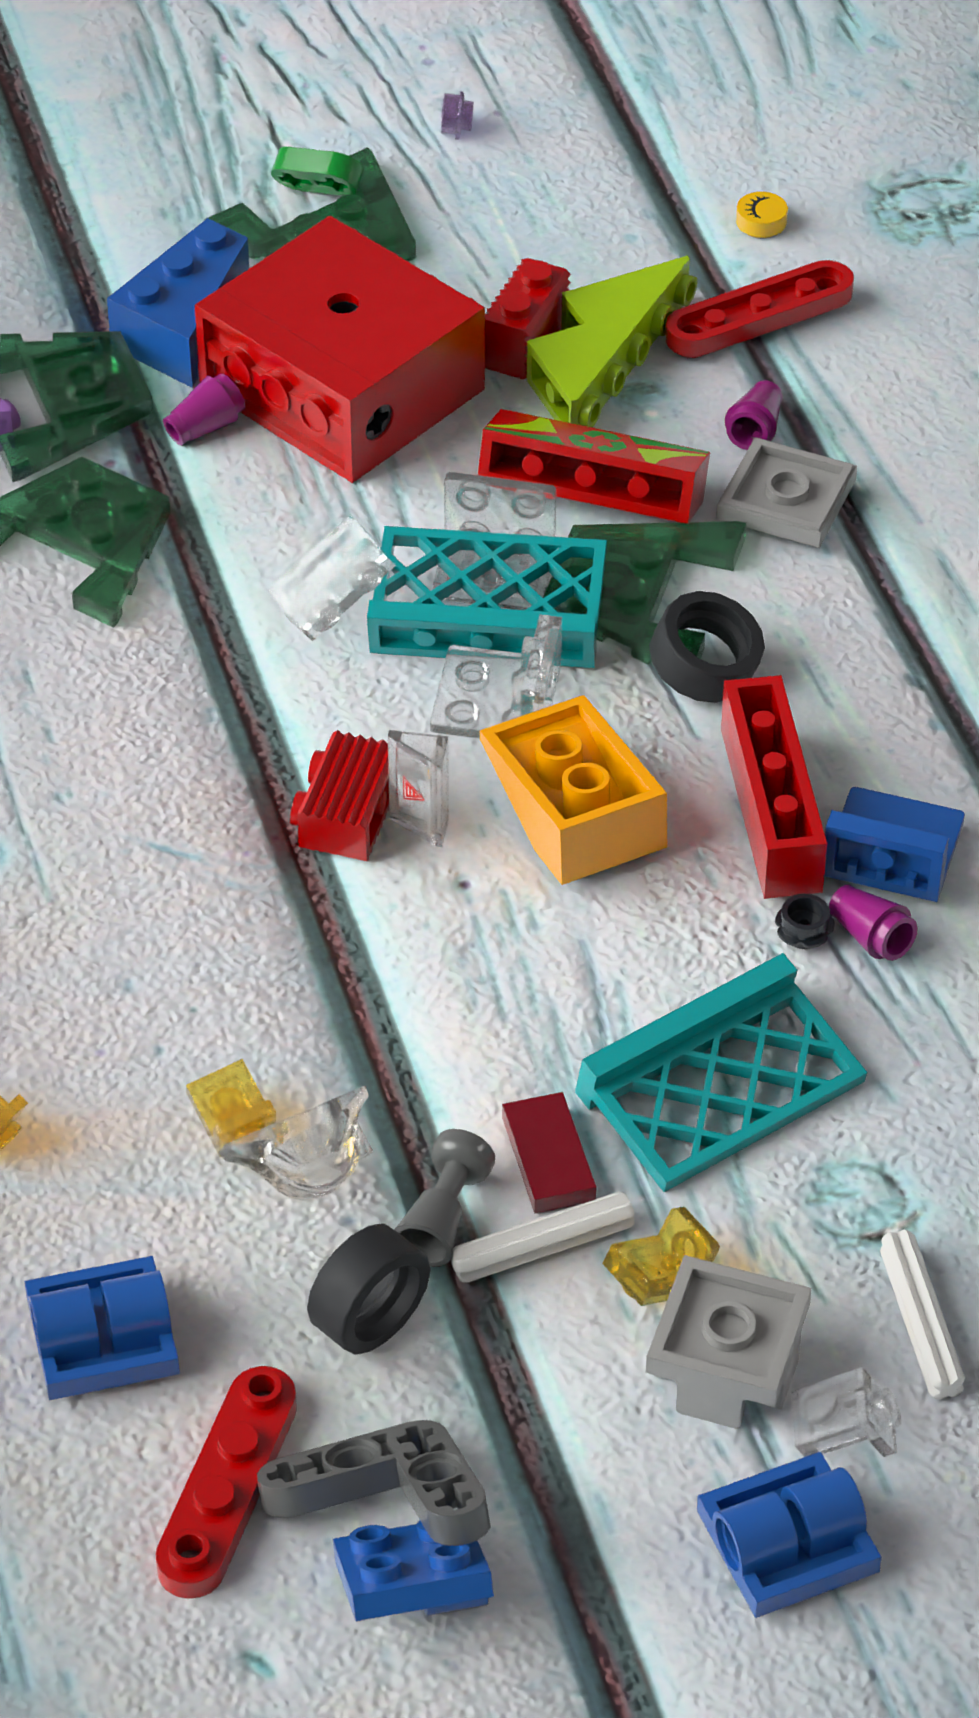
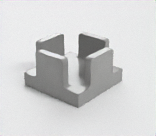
(728, 1340)

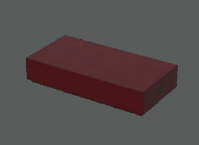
(548, 1152)

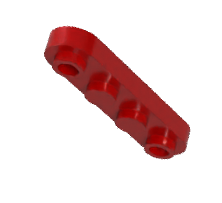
(759, 308)
(225, 1483)

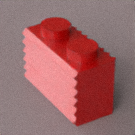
(523, 311)
(344, 797)

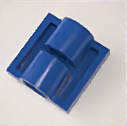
(102, 1327)
(791, 1532)

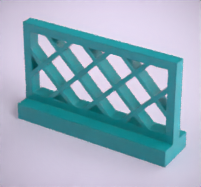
(431, 627)
(683, 1038)

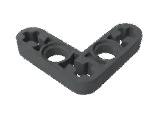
(378, 1463)

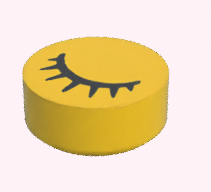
(761, 214)

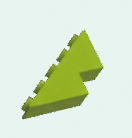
(603, 337)

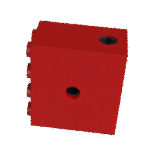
(343, 347)

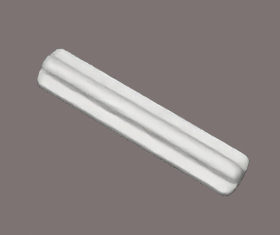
(542, 1237)
(922, 1314)

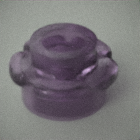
(456, 114)

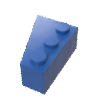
(159, 302)

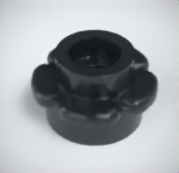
(804, 921)

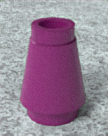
(207, 408)
(754, 415)
(874, 922)

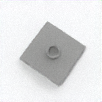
(787, 492)

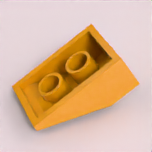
(577, 789)

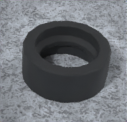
(719, 617)
(368, 1288)

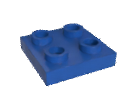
(409, 1572)

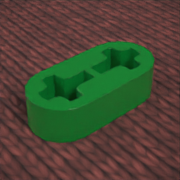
(317, 171)

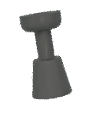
(436, 1214)

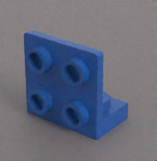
(892, 843)

